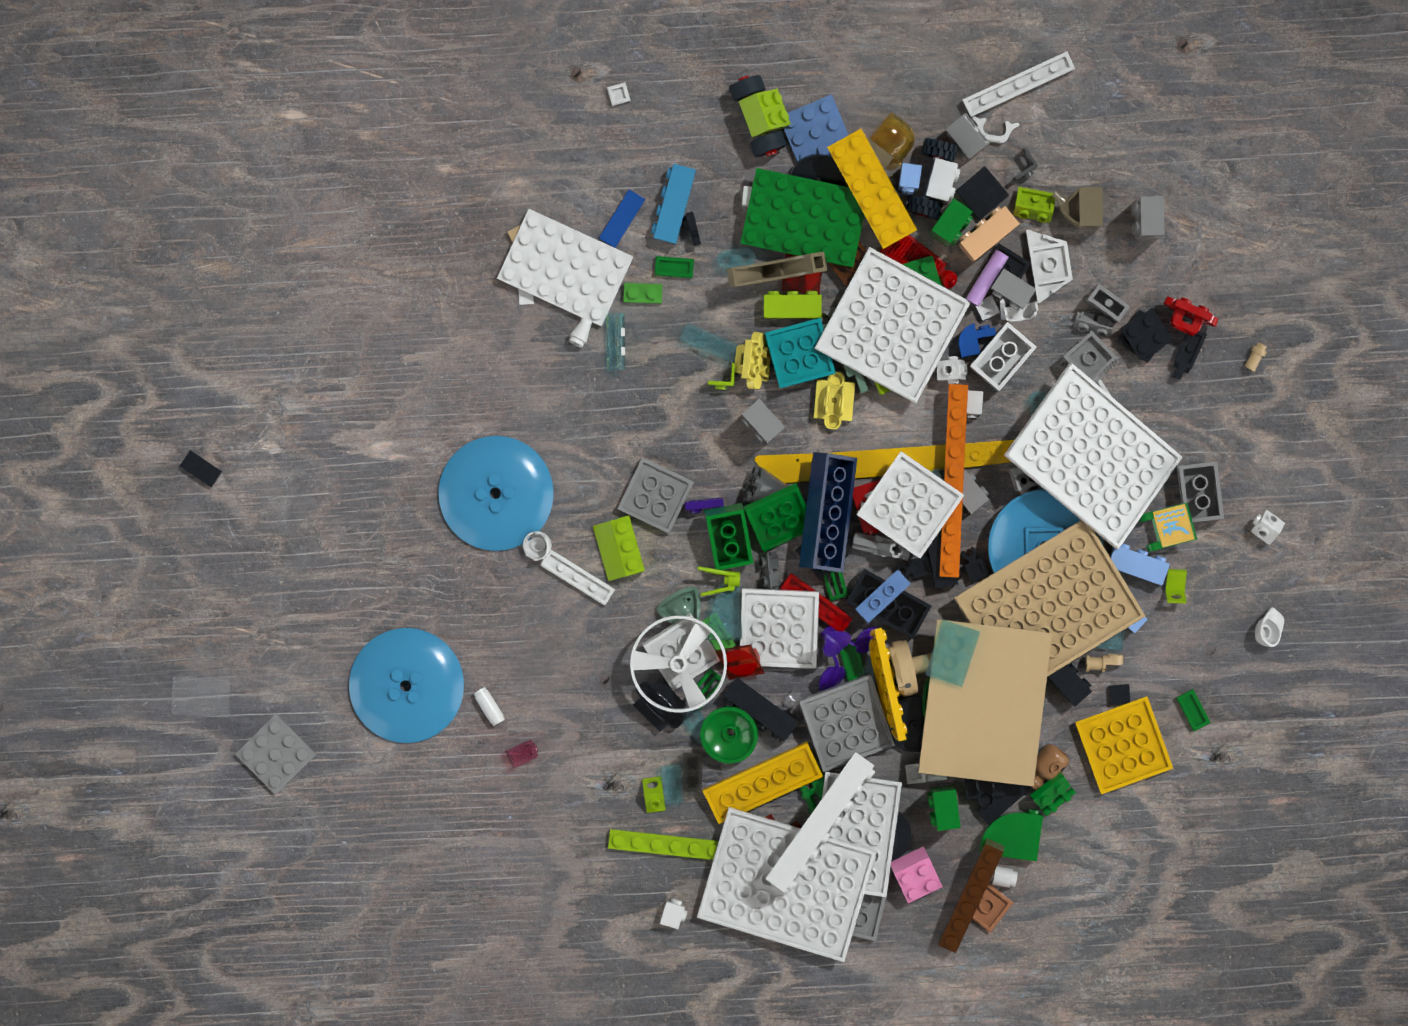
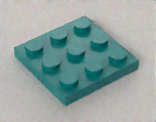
(795, 355)

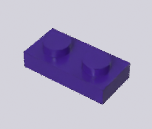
(696, 505)

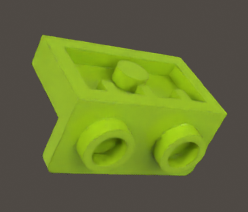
(1034, 205)

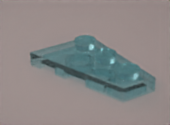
(726, 615)

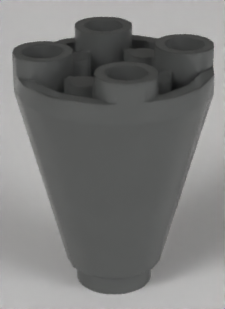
(761, 485)

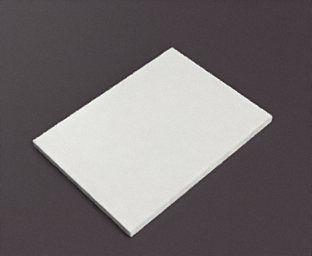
(1093, 456)
(818, 910)

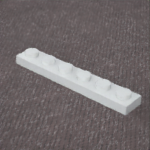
(1018, 84)

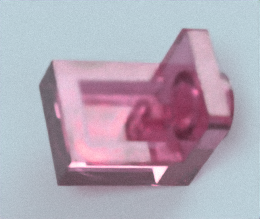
(522, 753)

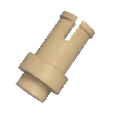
(1257, 353)

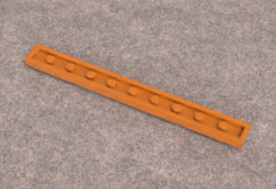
(954, 476)

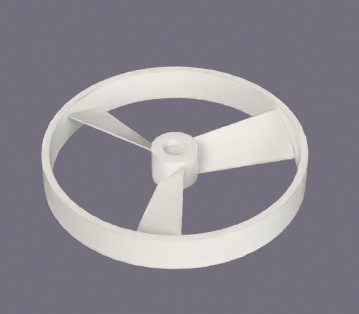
(678, 664)

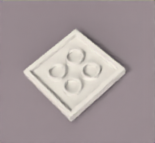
(670, 643)

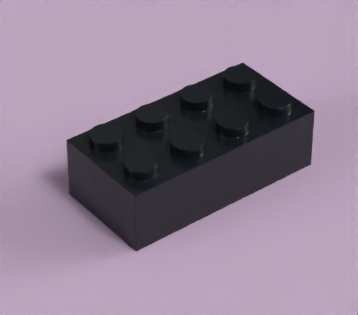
(902, 614)

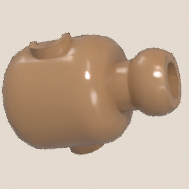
(1049, 764)

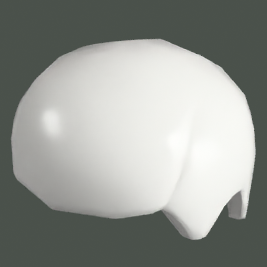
(538, 546)

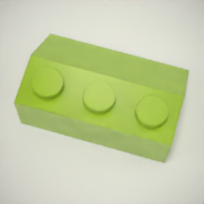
(619, 548)

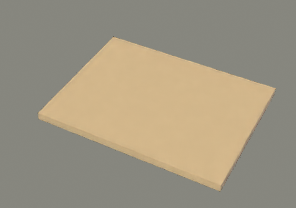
(1058, 589)
(995, 718)

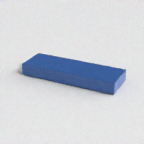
(622, 218)

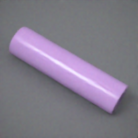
(987, 278)

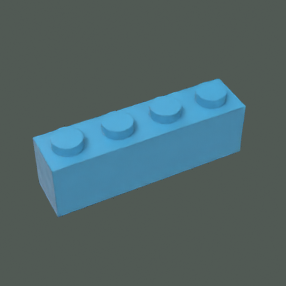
(674, 203)

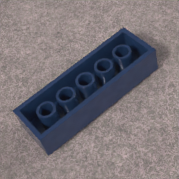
(828, 512)

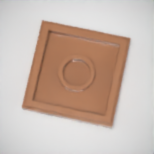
(991, 908)

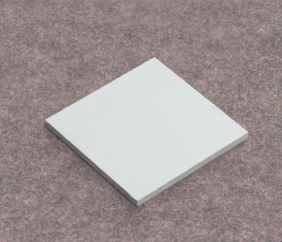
(892, 325)

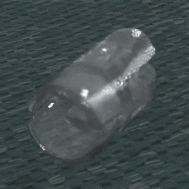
(791, 704)

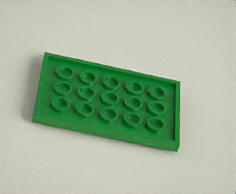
(803, 217)

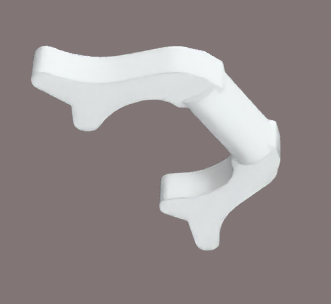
(993, 138)

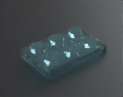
(952, 653)

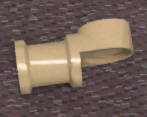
(1100, 663)

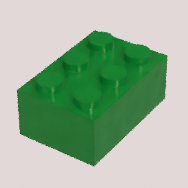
(950, 223)
(728, 536)
(944, 807)

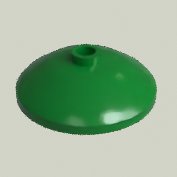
(728, 747)

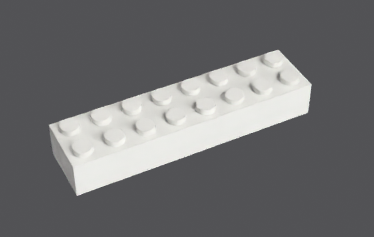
(820, 822)

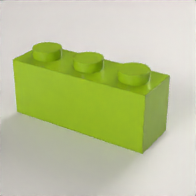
(792, 305)

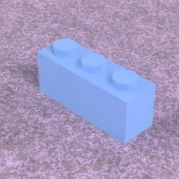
(909, 179)
(1140, 564)

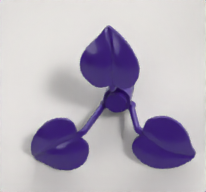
(834, 643)

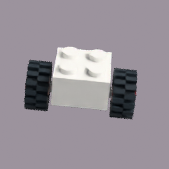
(940, 182)

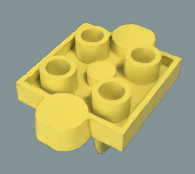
(755, 361)
(834, 400)

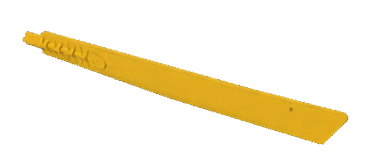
(877, 462)

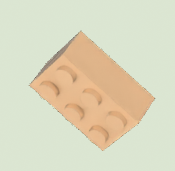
(988, 233)

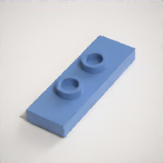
(882, 596)

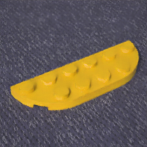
(884, 680)

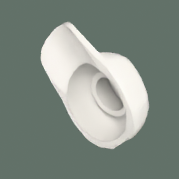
(1269, 628)

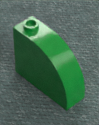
(1017, 832)

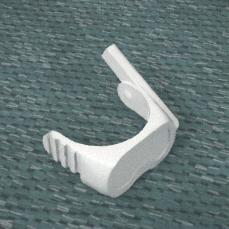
(1013, 315)

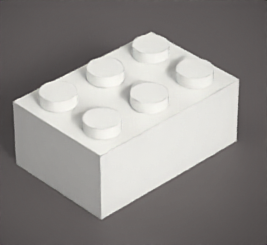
(1002, 356)

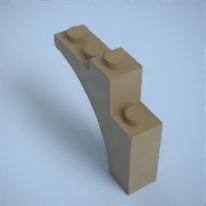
(777, 269)

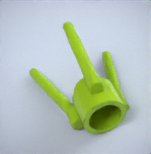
(731, 579)

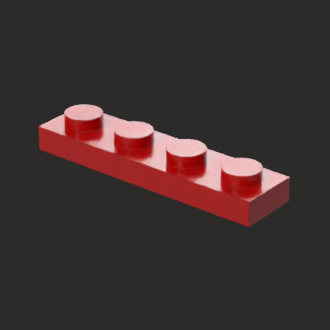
(828, 611)

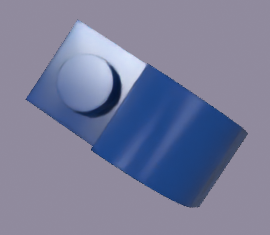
(969, 337)

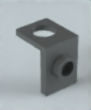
(1028, 172)

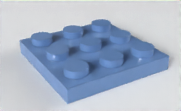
(815, 128)

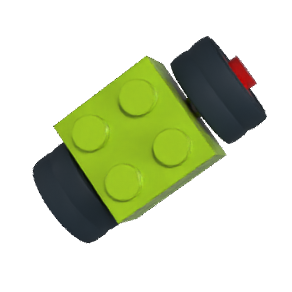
(763, 114)

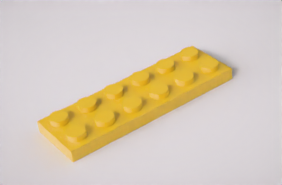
(872, 188)
(763, 781)

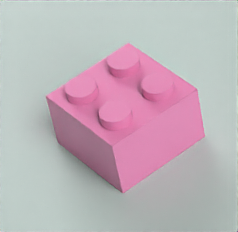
(916, 874)

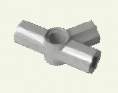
(879, 546)

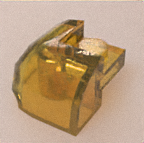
(895, 137)

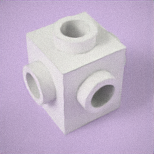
(951, 370)
(1267, 526)

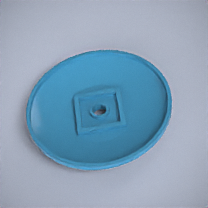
(523, 485)
(1026, 524)
(434, 681)

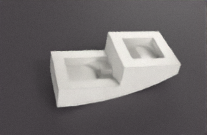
(915, 777)

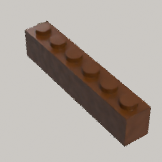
(971, 895)

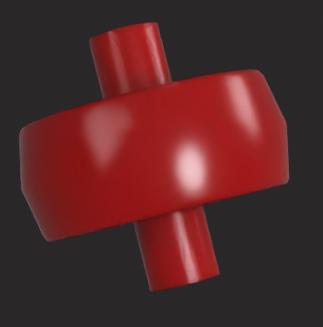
(948, 279)

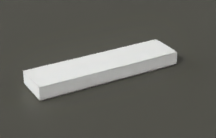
(577, 577)

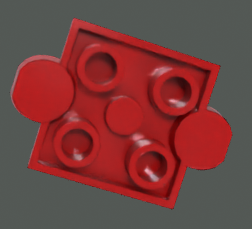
(1183, 307)

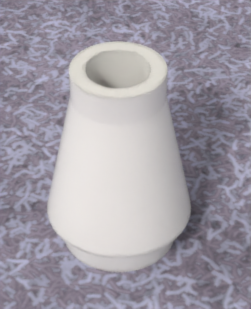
(580, 333)

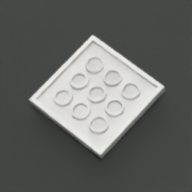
(910, 504)
(781, 626)

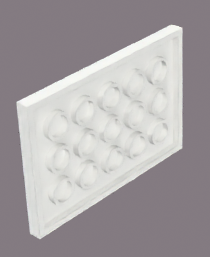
(565, 267)
(871, 825)

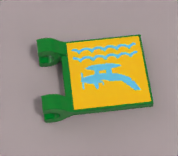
(1171, 525)

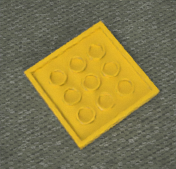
(1123, 745)

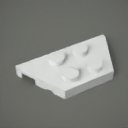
(1048, 263)

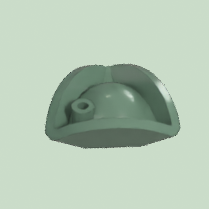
(681, 603)

